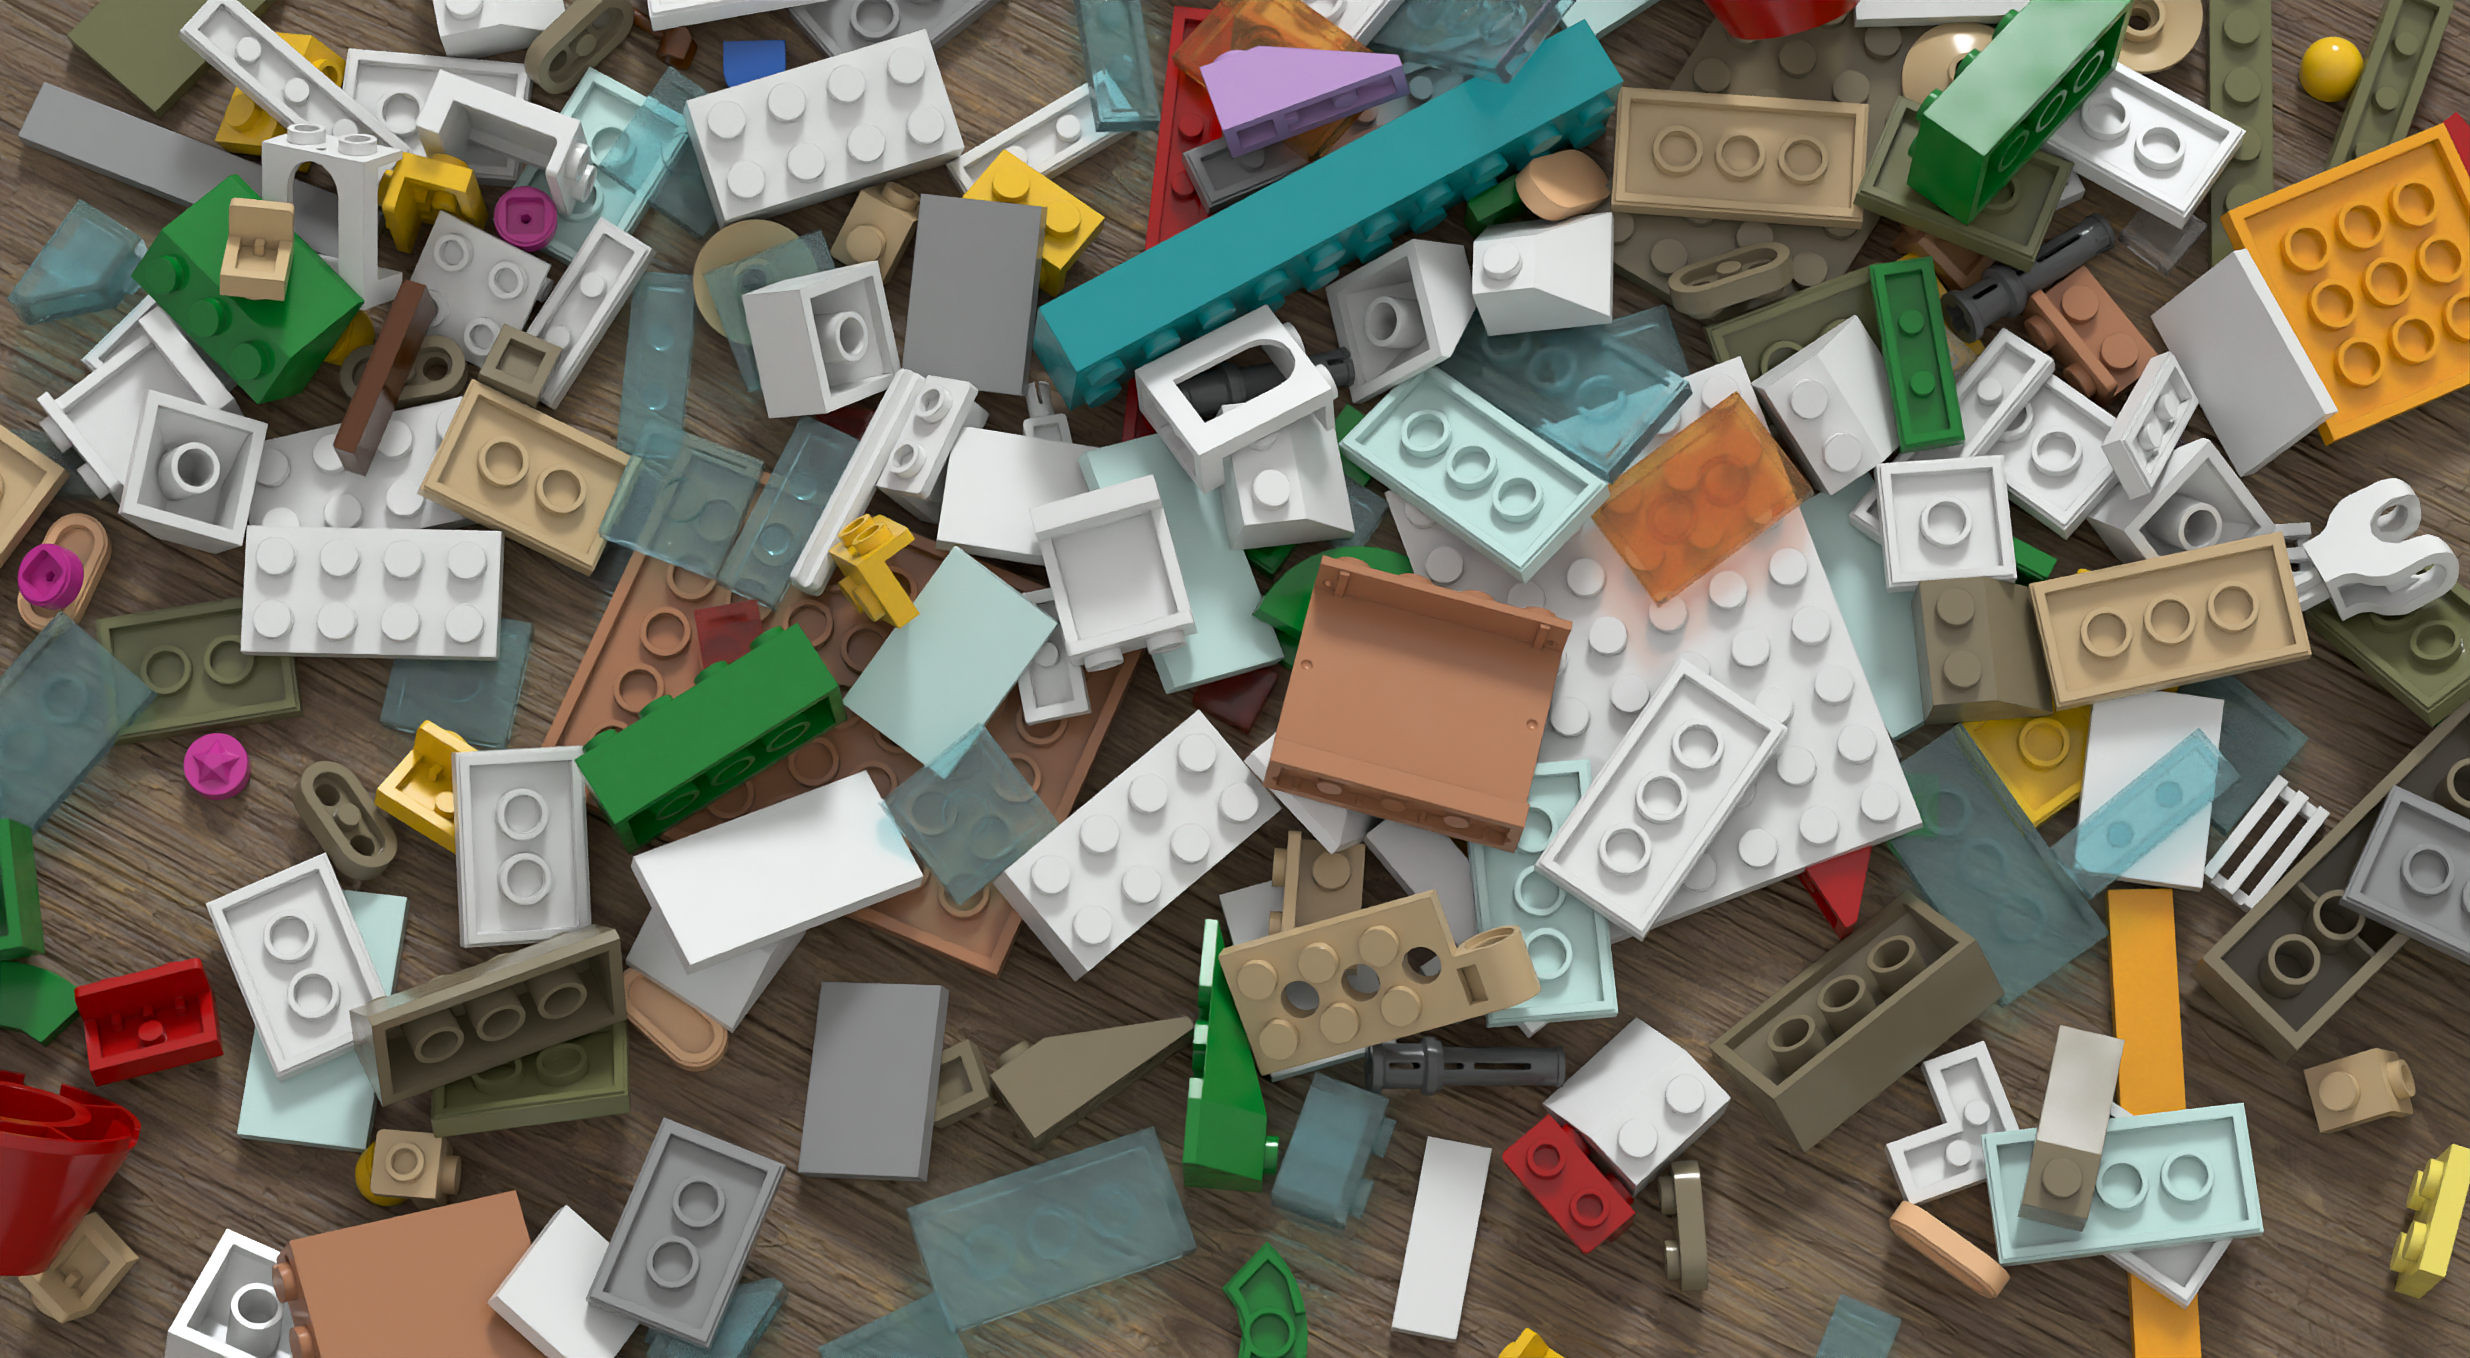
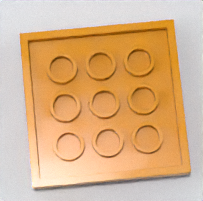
(2372, 275)

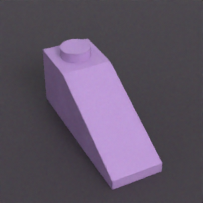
(1288, 91)

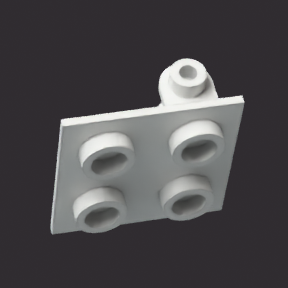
(478, 284)

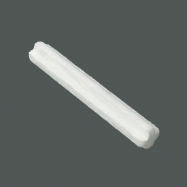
(857, 482)

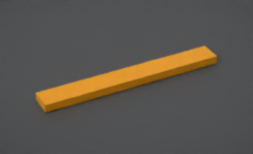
(2149, 1075)

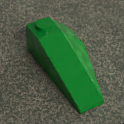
(1225, 1107)

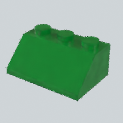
(262, 343)

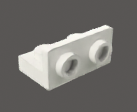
(921, 455)

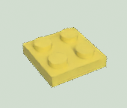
(2439, 1201)

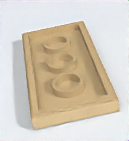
(1739, 157)
(2169, 621)

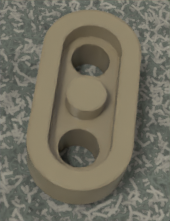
(576, 42)
(1730, 278)
(417, 389)
(348, 821)
(1687, 1254)

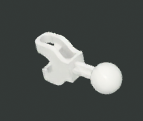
(2366, 562)

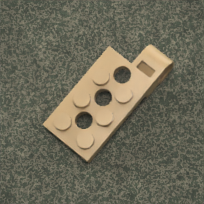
(1474, 980)

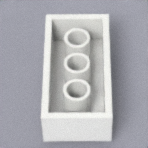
(823, 129)
(1136, 845)

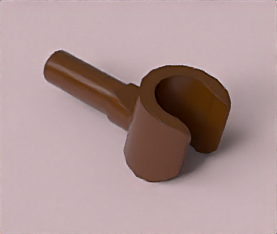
(676, 44)

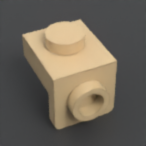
(878, 227)
(258, 249)
(2360, 1089)
(415, 1168)
(82, 1272)

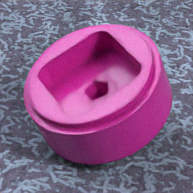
(526, 218)
(50, 576)
(217, 766)

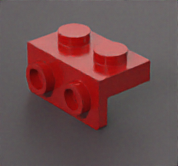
(149, 1021)
(1568, 1186)

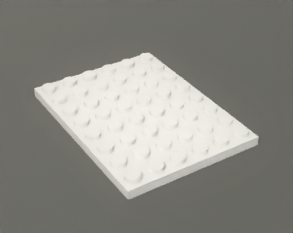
(1751, 623)

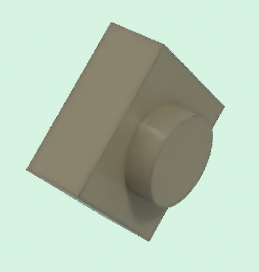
(520, 365)
(962, 1084)

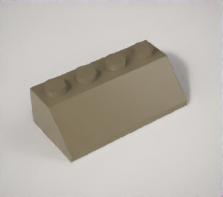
(490, 1013)
(1857, 1019)

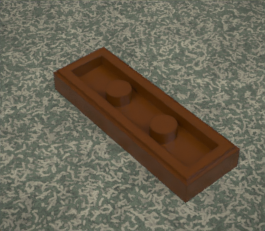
(384, 377)

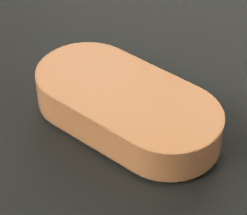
(1562, 185)
(93, 546)
(672, 1025)
(1948, 1250)

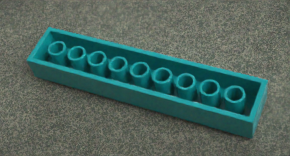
(1325, 217)

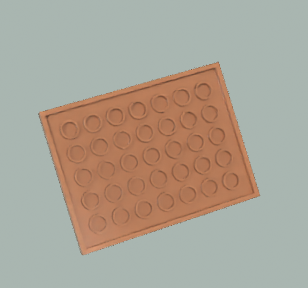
(653, 650)

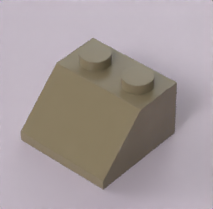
(1978, 651)

